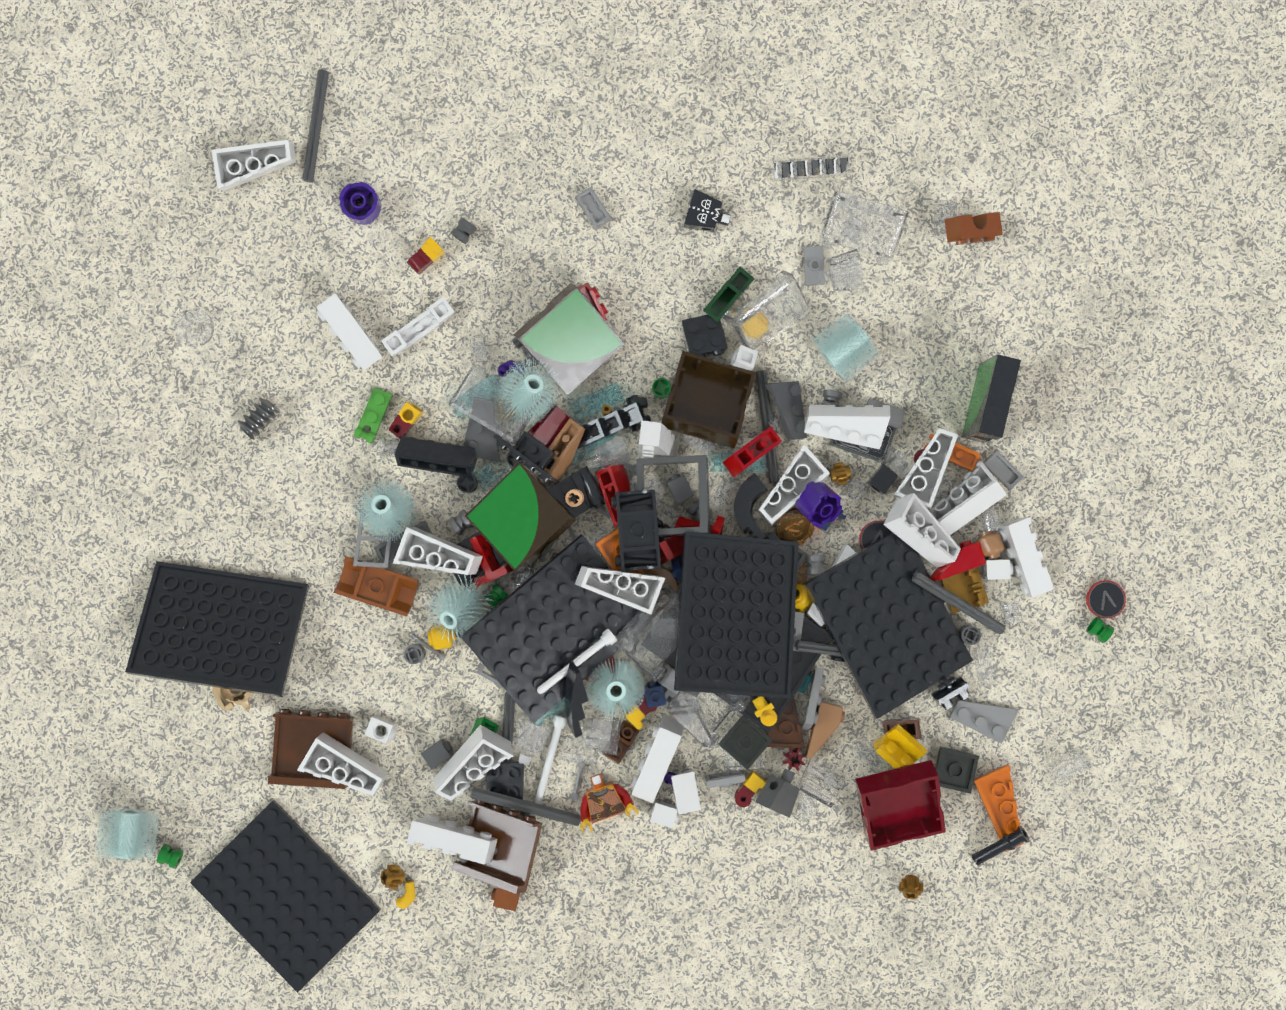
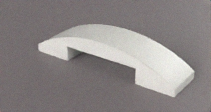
(418, 328)

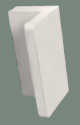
(685, 792)

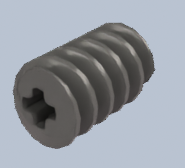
(257, 418)

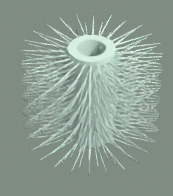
(846, 346)
(527, 392)
(386, 509)
(458, 607)
(610, 680)
(128, 834)

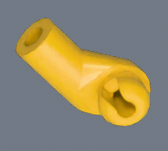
(409, 896)

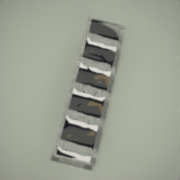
(811, 168)

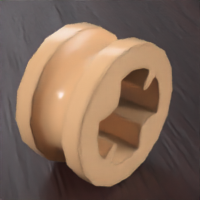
(573, 503)

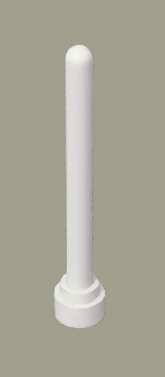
(606, 639)
(559, 722)

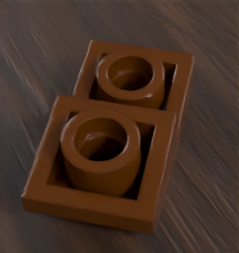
(626, 737)

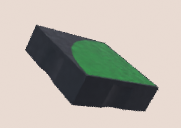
(991, 399)

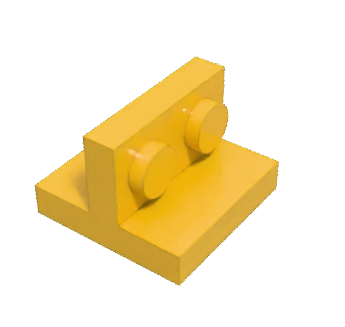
(899, 747)

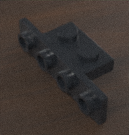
(532, 452)

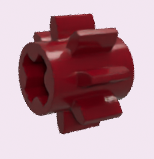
(795, 764)

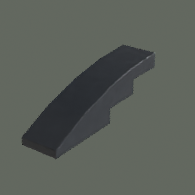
(612, 424)
(574, 696)

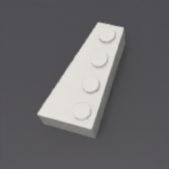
(248, 162)
(801, 471)
(968, 500)
(921, 531)
(432, 552)
(1026, 557)
(625, 587)
(342, 765)

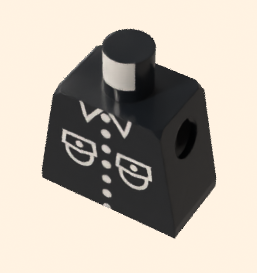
(705, 213)

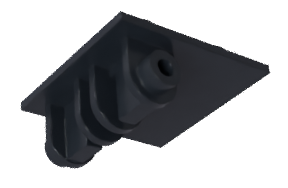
(507, 779)

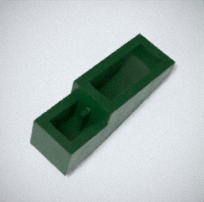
(729, 294)

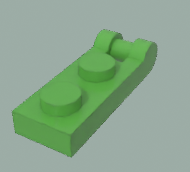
(373, 415)

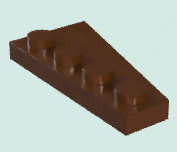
(787, 729)

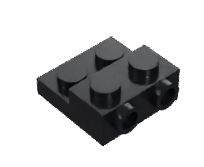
(704, 336)

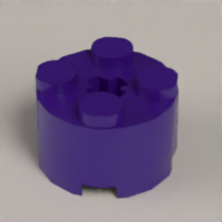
(360, 192)
(819, 503)

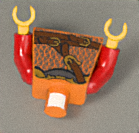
(604, 802)

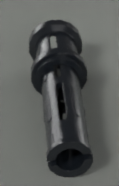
(1008, 842)

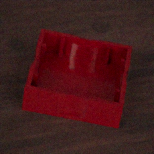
(900, 805)

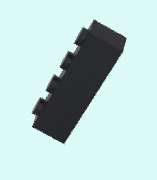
(436, 456)

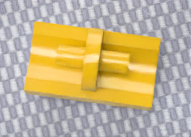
(764, 711)

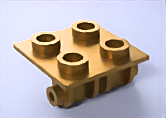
(967, 586)

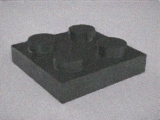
(745, 742)
(956, 769)

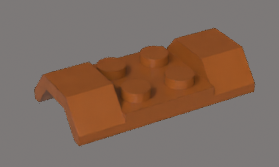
(377, 587)

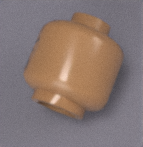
(991, 544)

